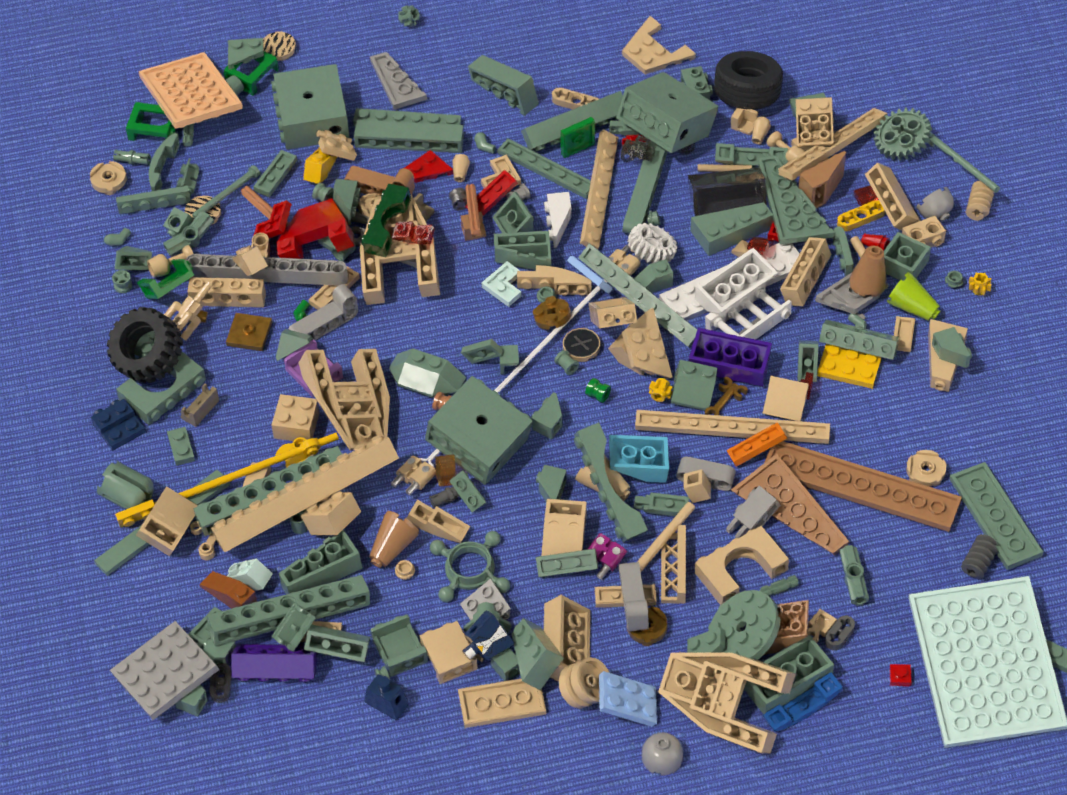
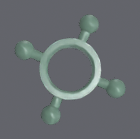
(492, 539)

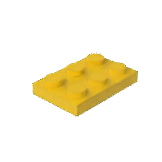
(849, 366)

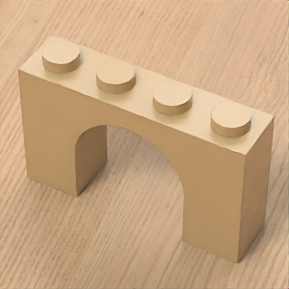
(754, 545)

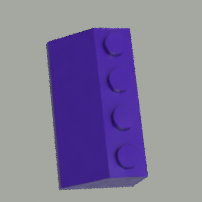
(732, 355)
(273, 661)

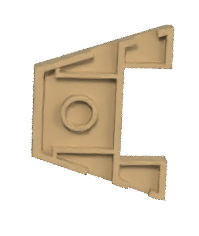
(648, 54)

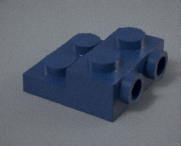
(117, 424)

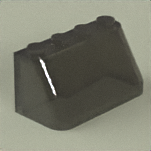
(726, 190)

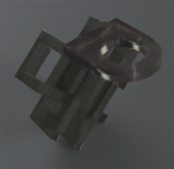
(637, 149)

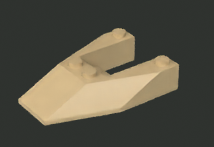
(423, 253)
(354, 408)
(710, 689)

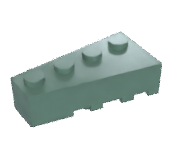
(728, 227)
(323, 565)

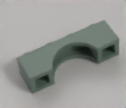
(196, 699)

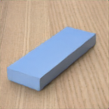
(591, 275)

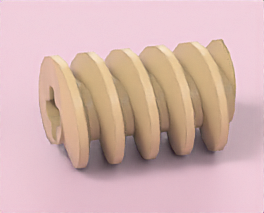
(979, 201)

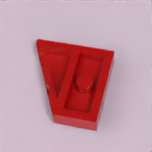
(428, 167)

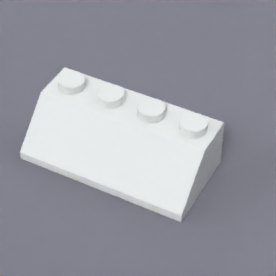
(734, 282)

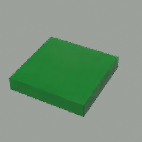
(577, 137)

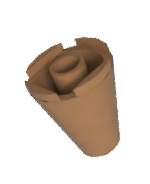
(869, 273)
(392, 539)

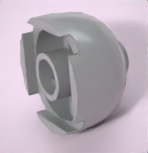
(937, 204)
(662, 753)

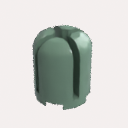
(125, 486)

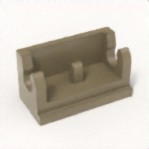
(201, 406)

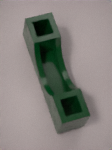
(393, 202)

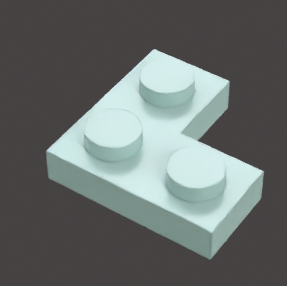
(500, 284)

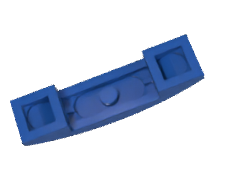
(805, 704)

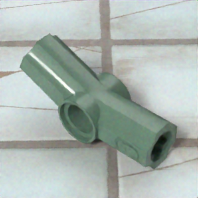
(197, 228)

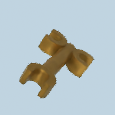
(728, 390)

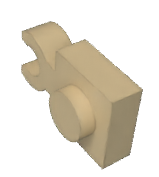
(820, 624)

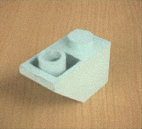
(250, 573)

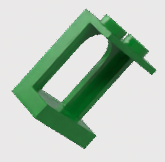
(249, 82)
(136, 127)
(155, 290)

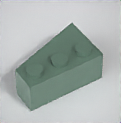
(523, 249)

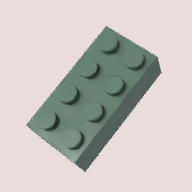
(803, 659)

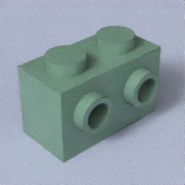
(697, 81)

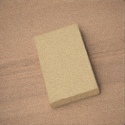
(500, 702)

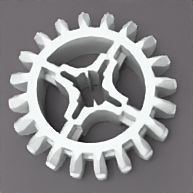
(652, 243)

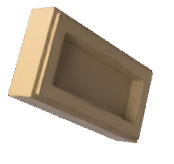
(904, 329)

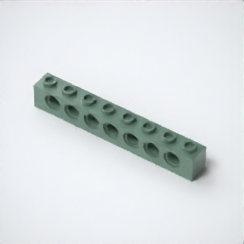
(258, 488)
(268, 614)

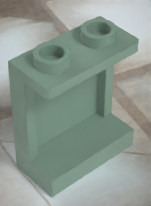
(398, 645)

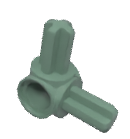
(481, 608)

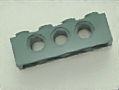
(859, 339)

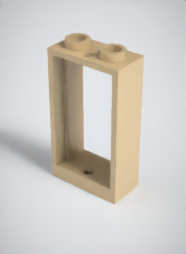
(606, 312)

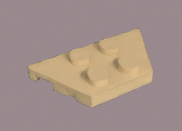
(646, 346)

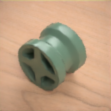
(322, 192)
(122, 281)

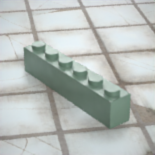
(549, 130)
(409, 136)

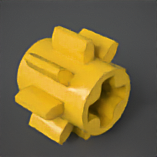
(980, 284)
(660, 389)

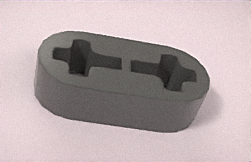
(843, 635)

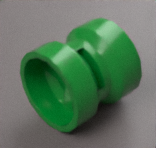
(598, 390)

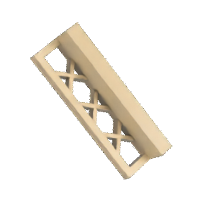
(680, 571)

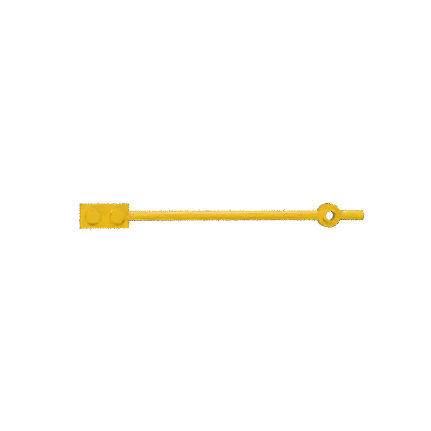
(311, 446)

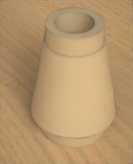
(760, 129)
(460, 167)

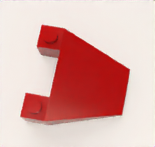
(313, 224)

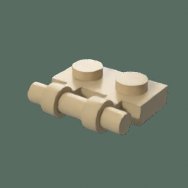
(336, 145)

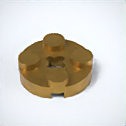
(544, 312)
(655, 632)

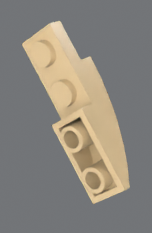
(561, 280)

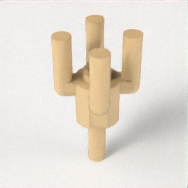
(188, 311)

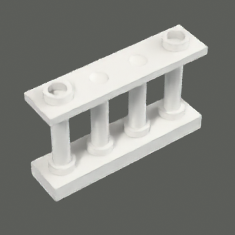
(781, 312)

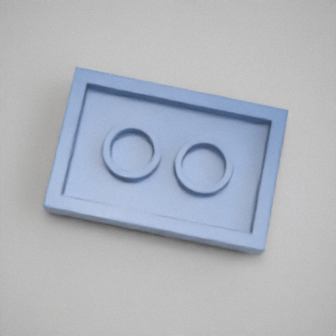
(627, 699)

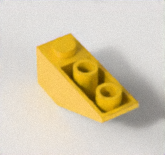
(318, 166)

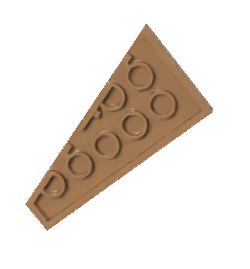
(797, 506)

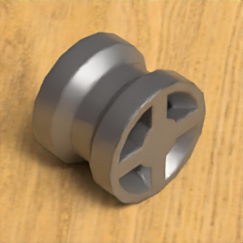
(458, 199)

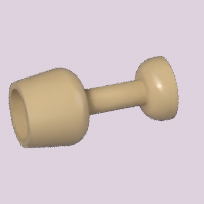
(775, 140)
(160, 265)

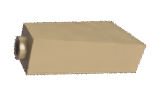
(941, 371)

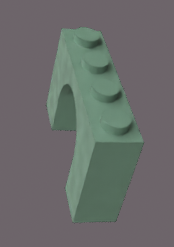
(152, 405)

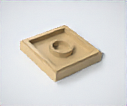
(785, 398)

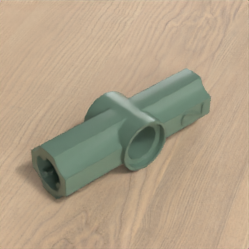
(855, 584)

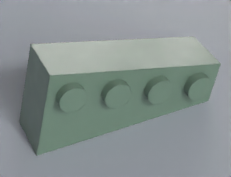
(505, 83)

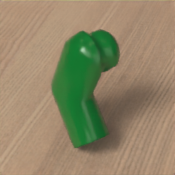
(299, 312)

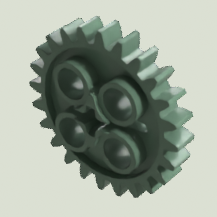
(902, 134)

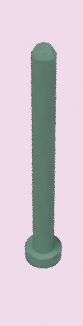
(253, 172)

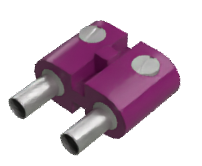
(607, 553)

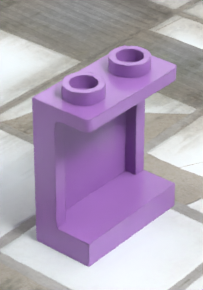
(293, 368)

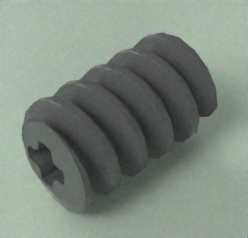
(979, 556)

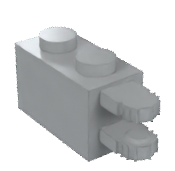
(753, 512)

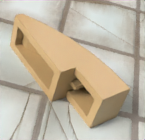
(437, 522)

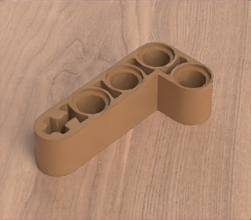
(376, 182)

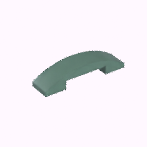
(166, 149)
(733, 155)

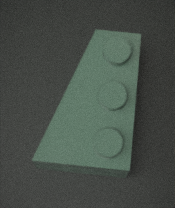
(535, 653)

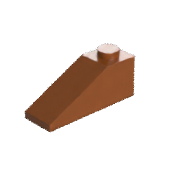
(228, 590)

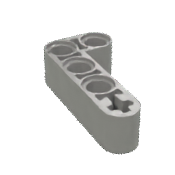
(339, 311)
(633, 596)

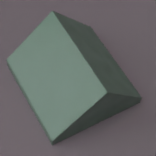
(514, 216)

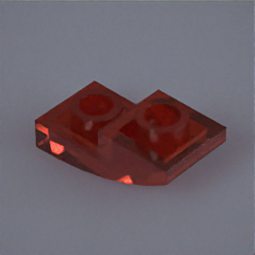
(412, 233)
(760, 244)

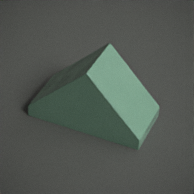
(132, 258)
(290, 342)

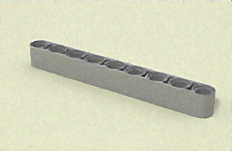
(278, 270)

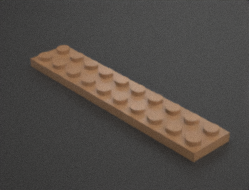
(869, 486)

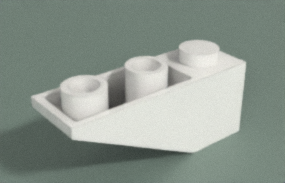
(559, 210)

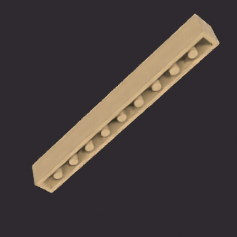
(304, 493)

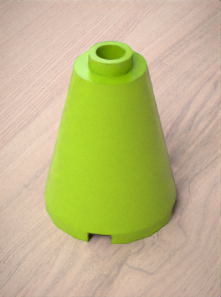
(914, 298)

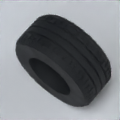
(748, 80)

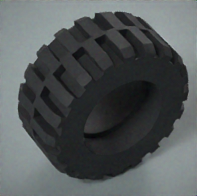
(130, 330)

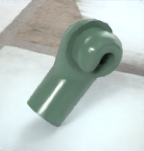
(481, 143)
(117, 239)

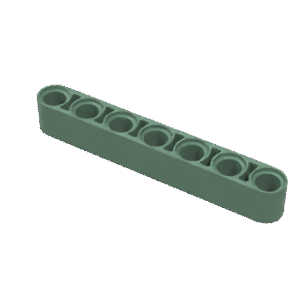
(644, 189)

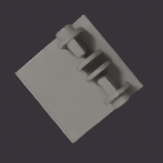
(486, 593)

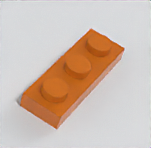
(756, 444)

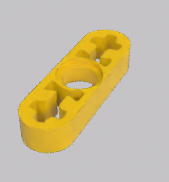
(865, 209)

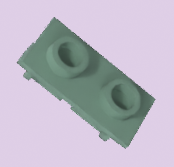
(188, 172)
(467, 491)

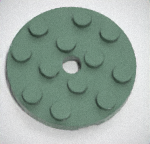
(761, 620)

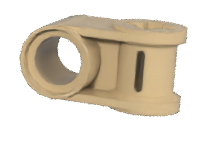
(262, 242)

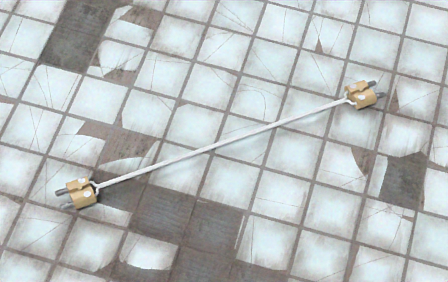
(420, 473)

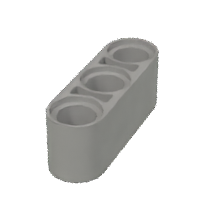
(719, 475)

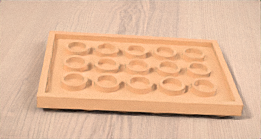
(190, 90)

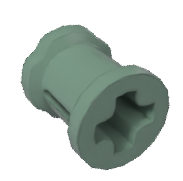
(566, 362)

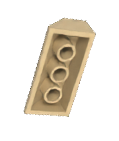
(568, 629)

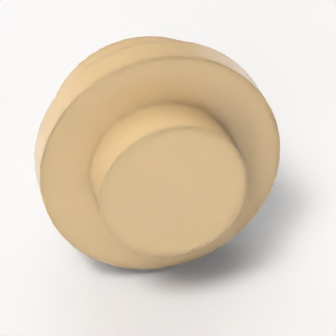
(404, 570)

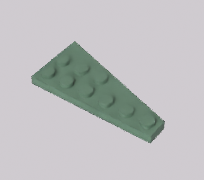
(791, 209)

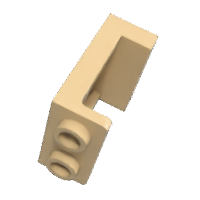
(445, 652)

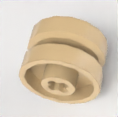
(581, 682)

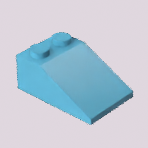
(640, 457)

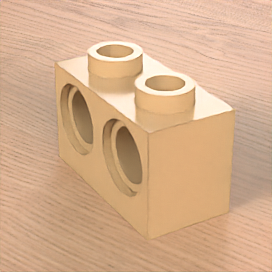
(926, 231)

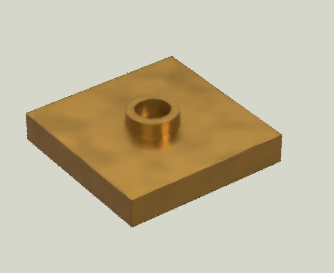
(249, 331)

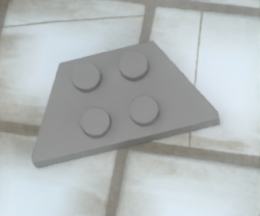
(843, 297)

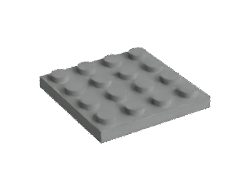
(164, 670)

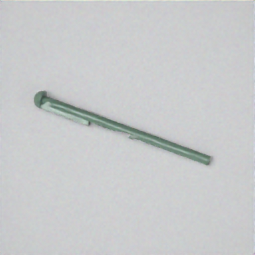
(958, 159)

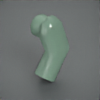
(857, 321)

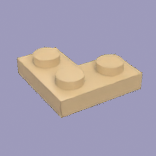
(498, 165)

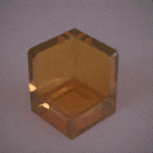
(445, 469)

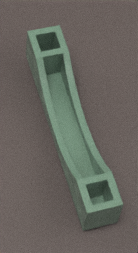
(626, 519)

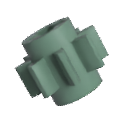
(409, 15)

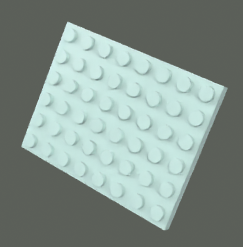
(987, 662)

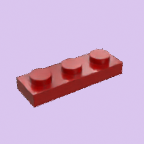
(495, 191)

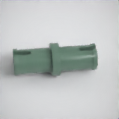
(132, 157)

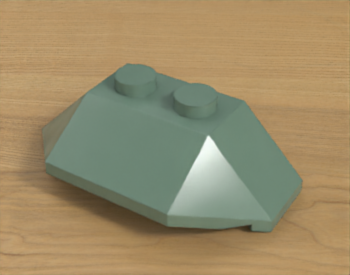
(426, 373)

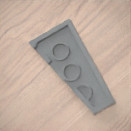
(396, 84)

